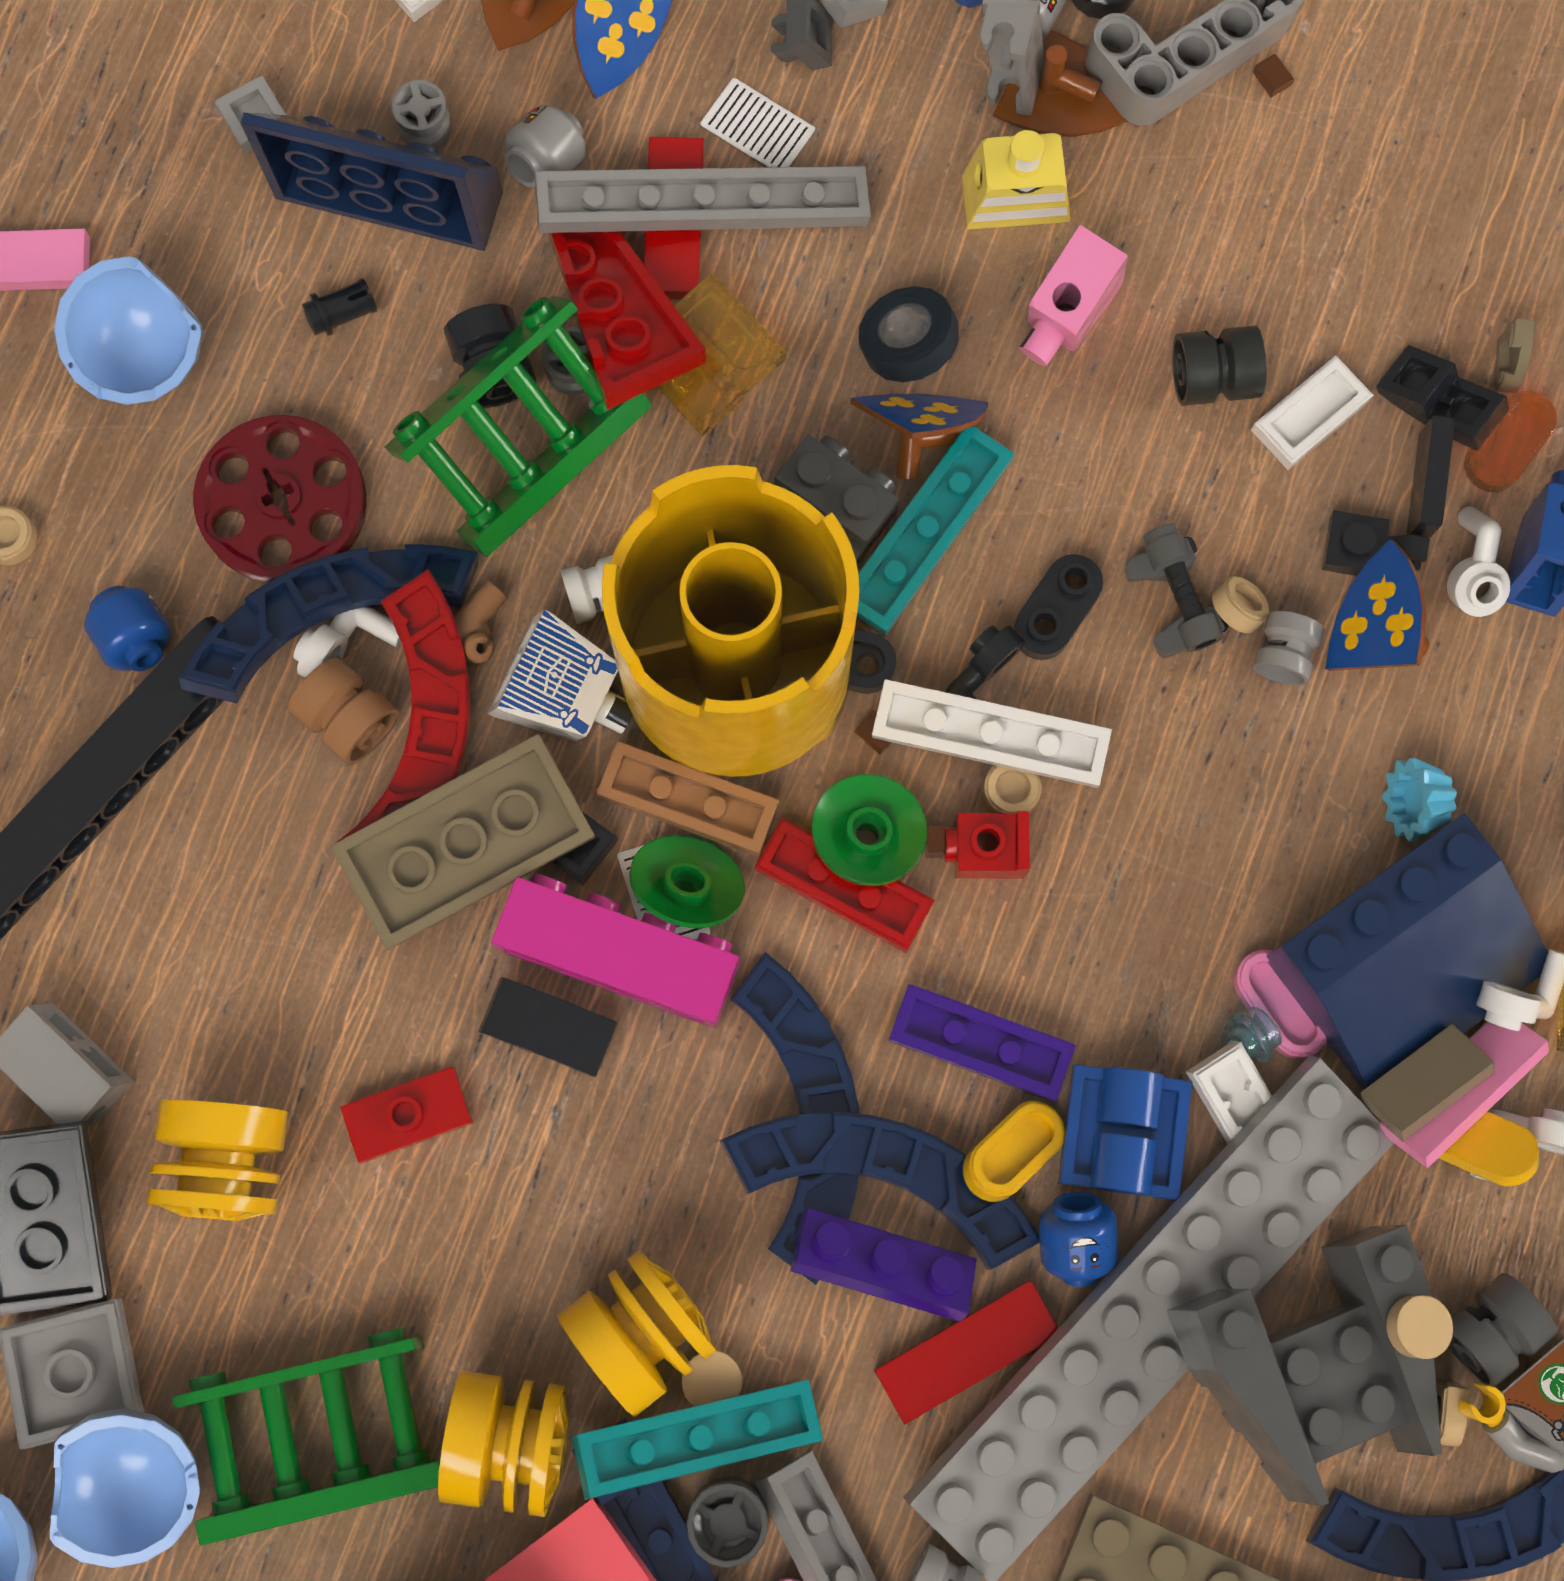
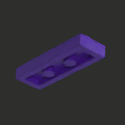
(982, 1043)
(884, 1264)

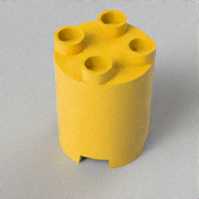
(732, 621)

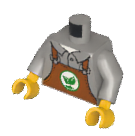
(1528, 1414)

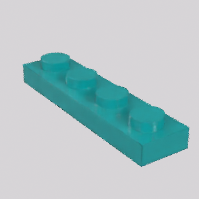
(929, 527)
(696, 1439)

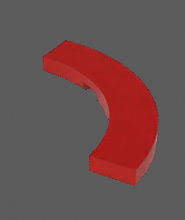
(437, 695)

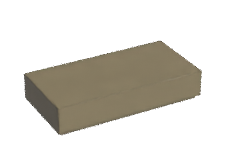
(1427, 1082)

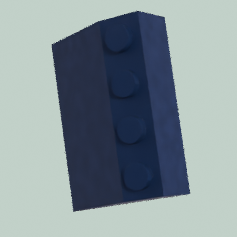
(376, 178)
(1412, 951)

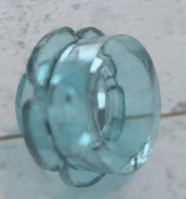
(1255, 1032)

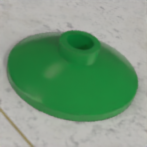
(873, 805)
(687, 881)

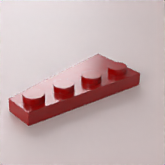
(624, 316)

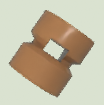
(334, 703)

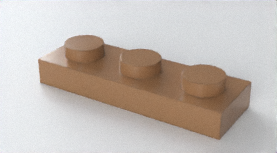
(687, 798)

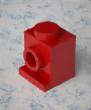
(1007, 861)

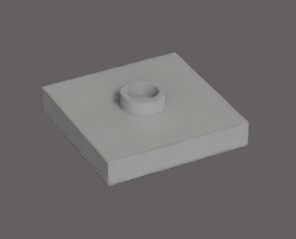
(68, 1369)

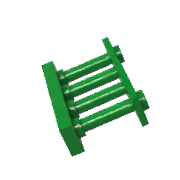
(529, 481)
(293, 1497)

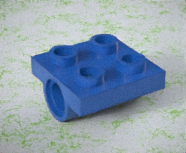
(1125, 1132)

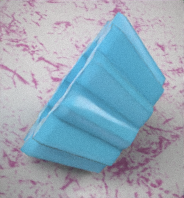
(1418, 798)

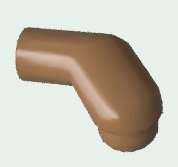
(474, 622)

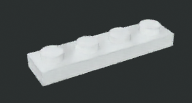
(991, 733)

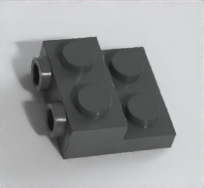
(831, 484)

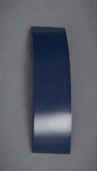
(657, 1531)

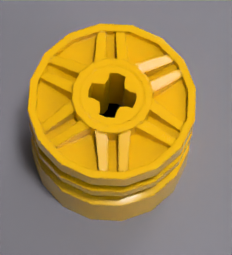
(217, 1158)
(637, 1333)
(503, 1443)

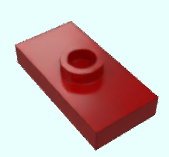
(406, 1115)

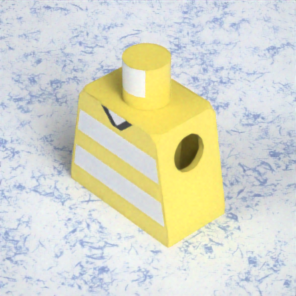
(1016, 182)

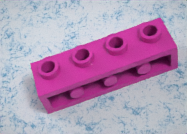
(617, 951)

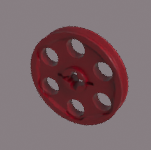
(254, 493)

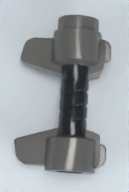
(1169, 559)

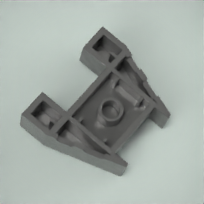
(1323, 1378)

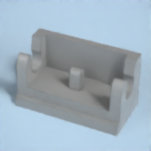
(1014, 48)
(60, 1066)

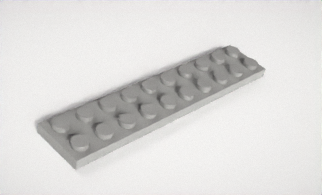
(1119, 1346)

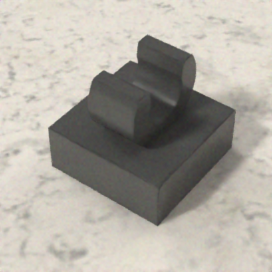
(807, 34)

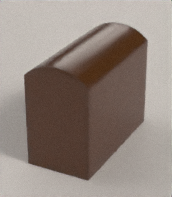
(1273, 75)
(865, 731)
(935, 841)

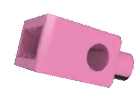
(1082, 279)

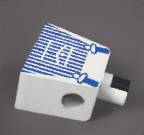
(560, 683)

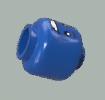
(127, 627)
(1078, 1238)

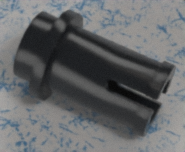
(338, 307)

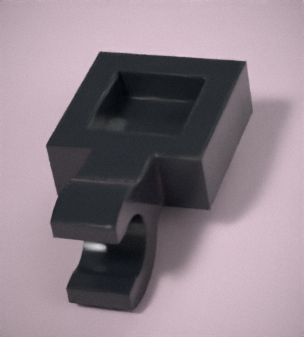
(1357, 538)

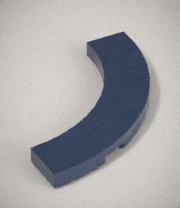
(308, 596)
(817, 1075)
(886, 1153)
(1445, 1545)

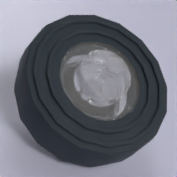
(908, 334)

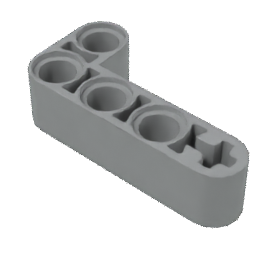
(1160, 64)

